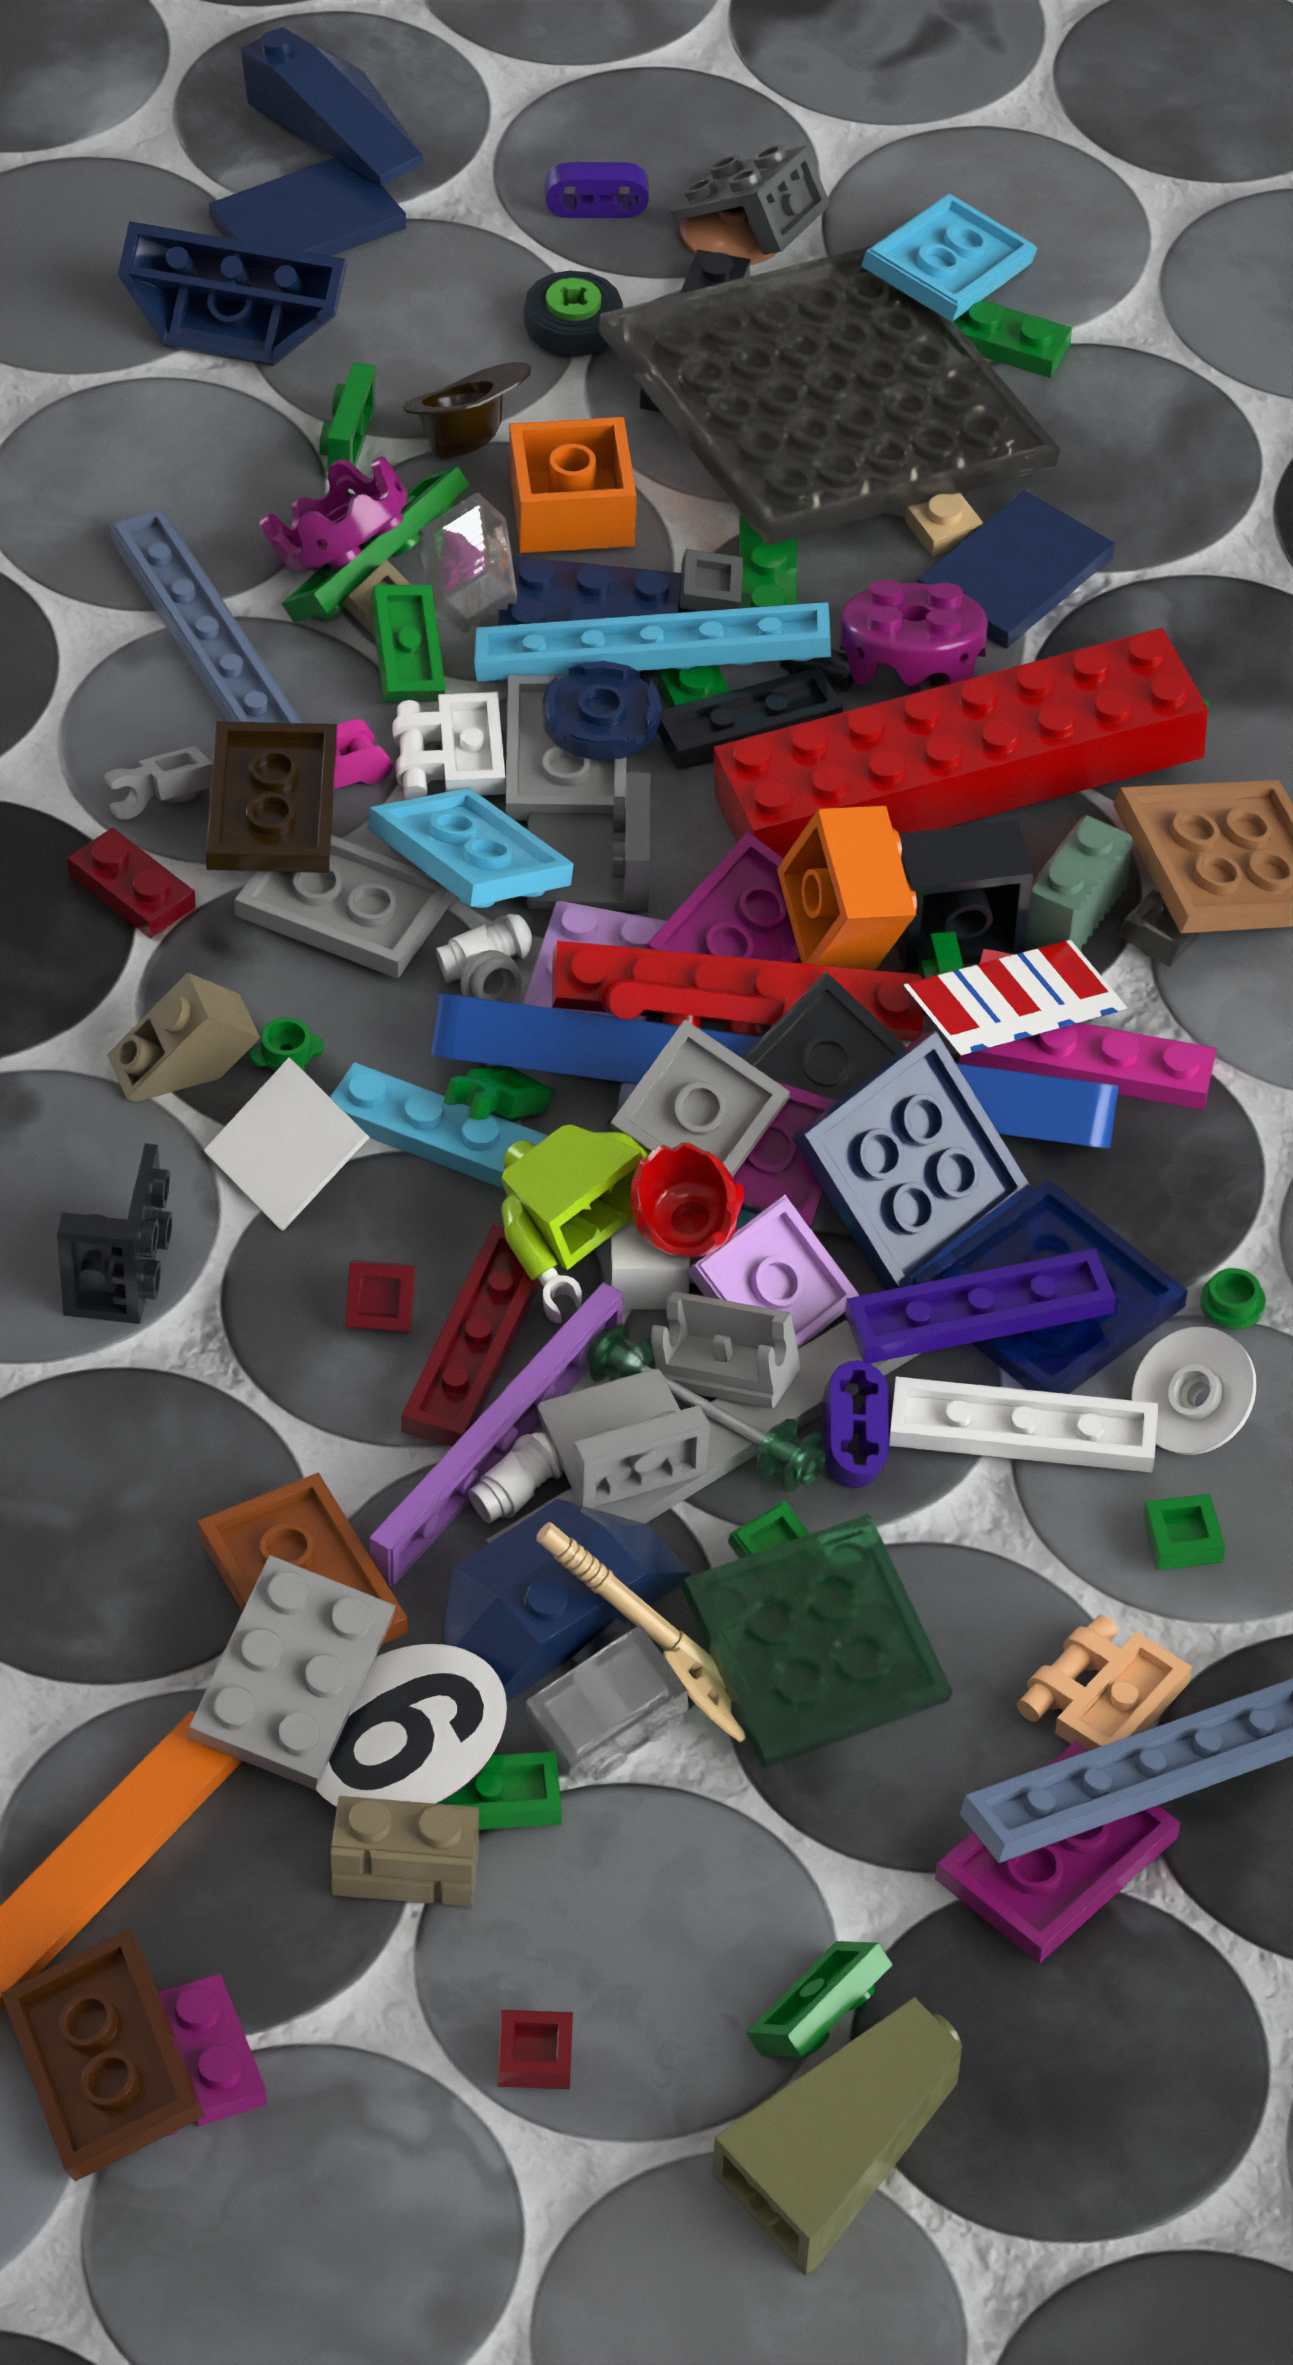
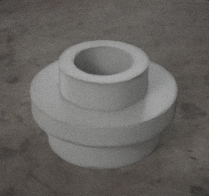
(506, 979)

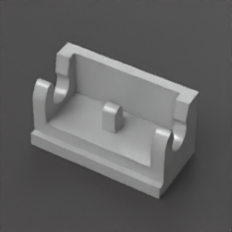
(727, 1349)

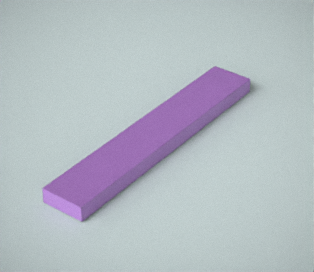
(513, 1414)

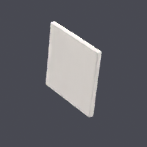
(286, 1144)

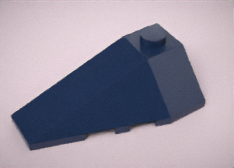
(327, 104)

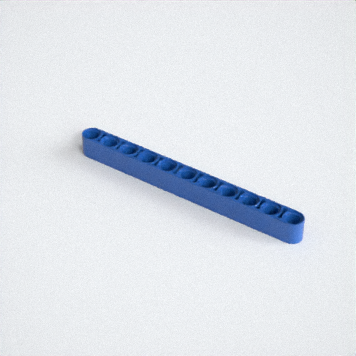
(626, 1049)

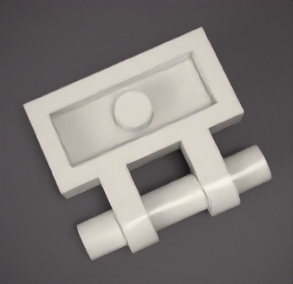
(469, 744)

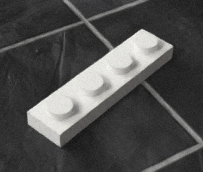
(1024, 1424)

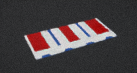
(1015, 997)

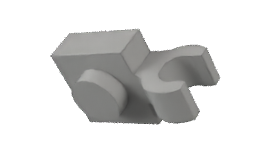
(169, 777)

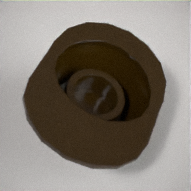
(468, 411)

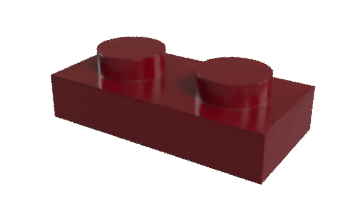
(131, 882)

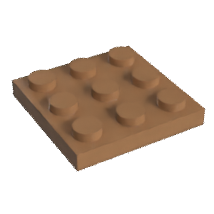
(1216, 851)

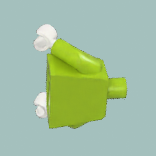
(566, 1202)

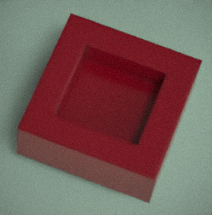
(380, 1295)
(535, 2049)

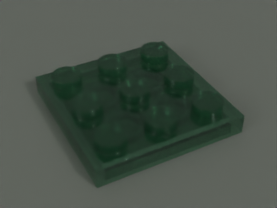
(816, 1640)

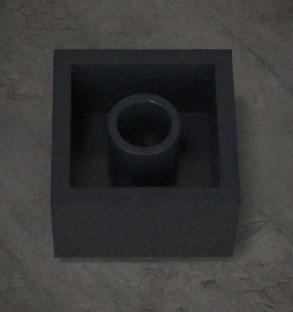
(970, 884)

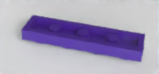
(980, 1306)

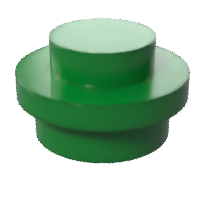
(1233, 1299)

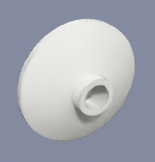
(1183, 1367)

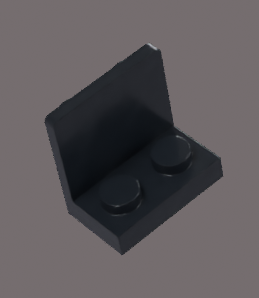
(111, 1261)

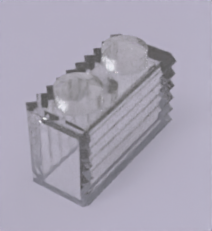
(469, 563)

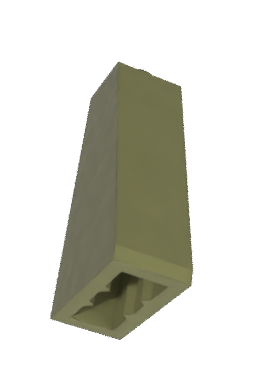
(836, 2132)

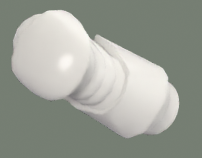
(505, 934)
(514, 1478)

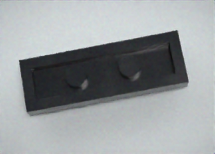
(698, 726)

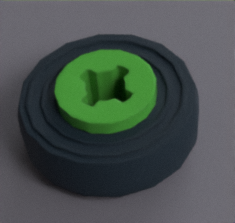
(566, 310)

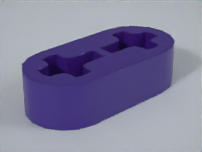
(596, 190)
(869, 1424)

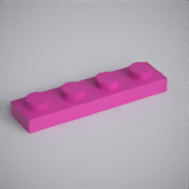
(1135, 1062)

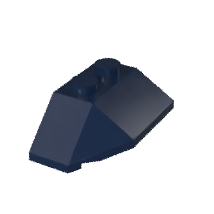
(228, 292)
(532, 1613)

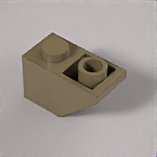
(183, 1040)

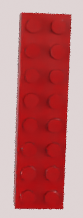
(972, 744)

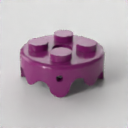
(340, 521)
(914, 631)

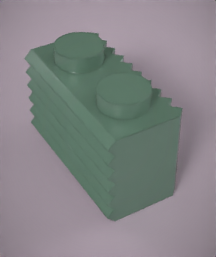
(1079, 884)

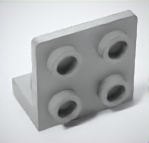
(625, 1438)

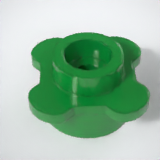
(284, 1040)

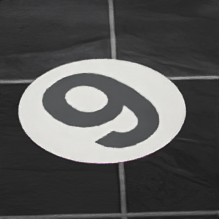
(418, 1727)

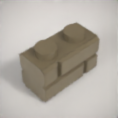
(405, 1851)

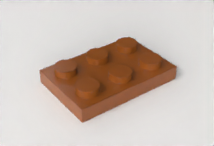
(302, 1528)

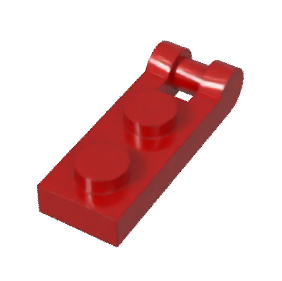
(742, 1011)

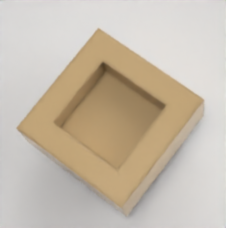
(942, 522)

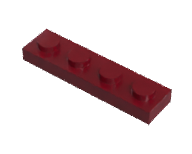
(471, 1345)

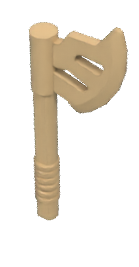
(679, 1650)

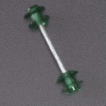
(778, 1449)

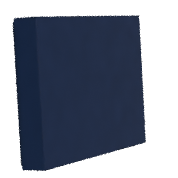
(311, 211)
(1022, 564)

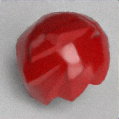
(684, 1201)

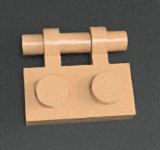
(1120, 1700)

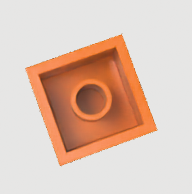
(572, 485)
(847, 888)

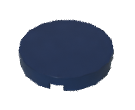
(601, 711)

